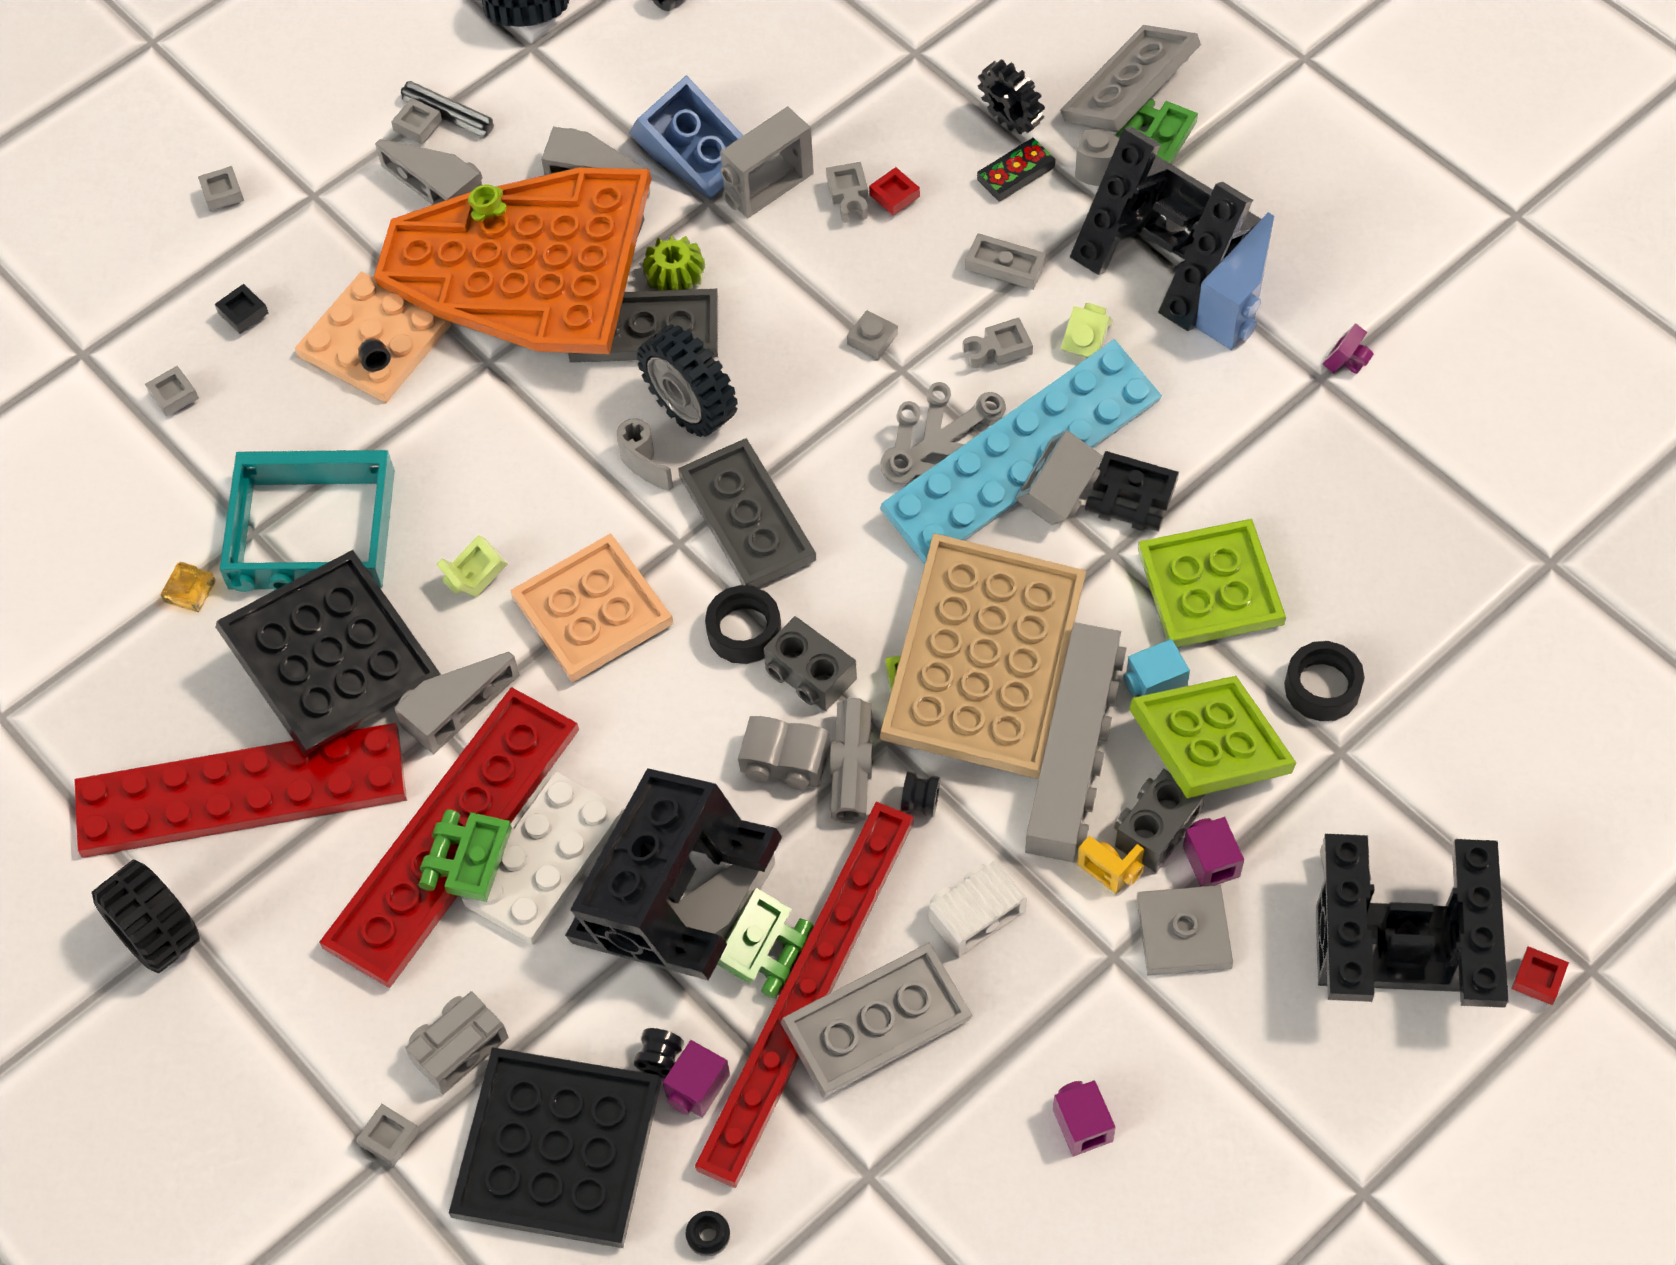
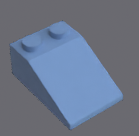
(686, 136)
(1233, 288)

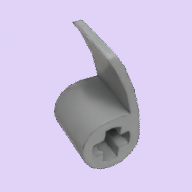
(637, 453)

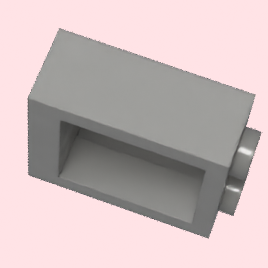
(780, 133)

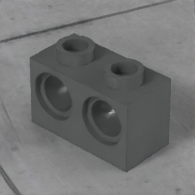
(817, 658)
(1164, 822)

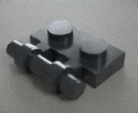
(1136, 482)

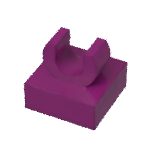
(1349, 351)

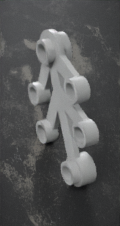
(935, 440)

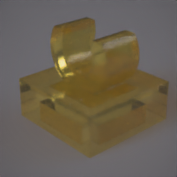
(188, 587)

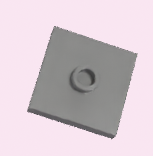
(1184, 930)

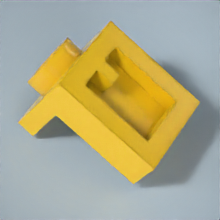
(1106, 866)

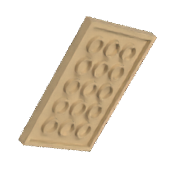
(984, 656)

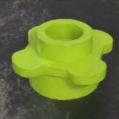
(486, 202)

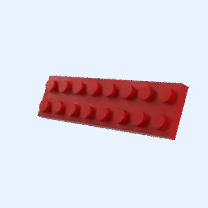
(490, 778)
(237, 791)

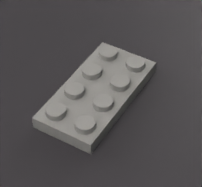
(1130, 77)
(875, 1019)

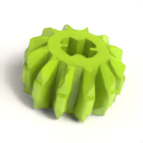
(673, 264)

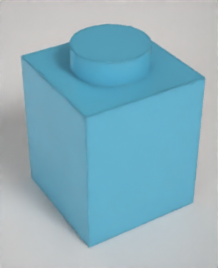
(1156, 670)

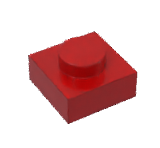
(894, 191)
(1540, 975)

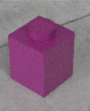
(1213, 851)
(695, 1079)
(1083, 1117)

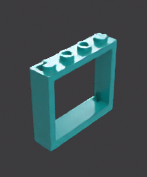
(300, 469)

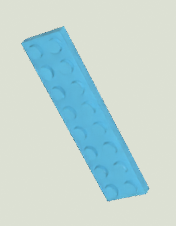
(989, 470)

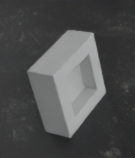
(416, 120)
(220, 188)
(872, 334)
(171, 391)
(387, 1134)

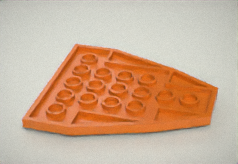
(536, 275)

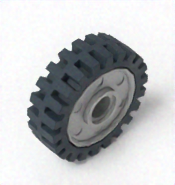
(687, 380)

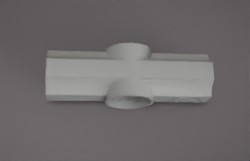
(851, 760)

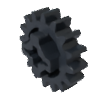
(1011, 96)

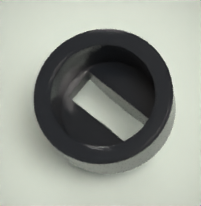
(373, 355)

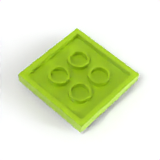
(1211, 583)
(1212, 736)

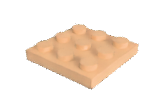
(368, 313)
(591, 607)

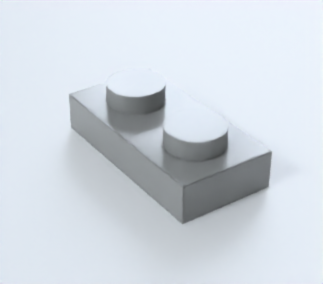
(1005, 261)

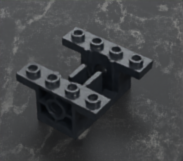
(1169, 209)
(648, 859)
(1411, 943)

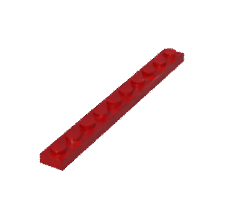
(810, 979)

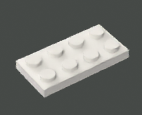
(547, 856)

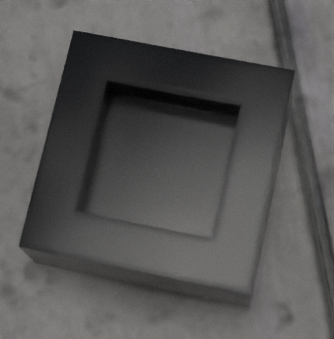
(241, 308)

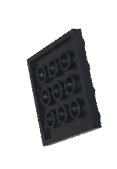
(327, 651)
(556, 1147)

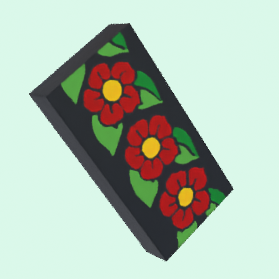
(1016, 169)

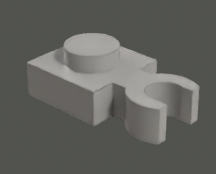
(849, 188)
(1002, 341)

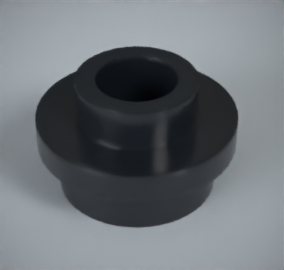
(703, 1221)

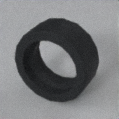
(741, 598)
(1332, 655)

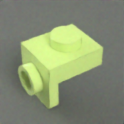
(1086, 330)
(473, 568)

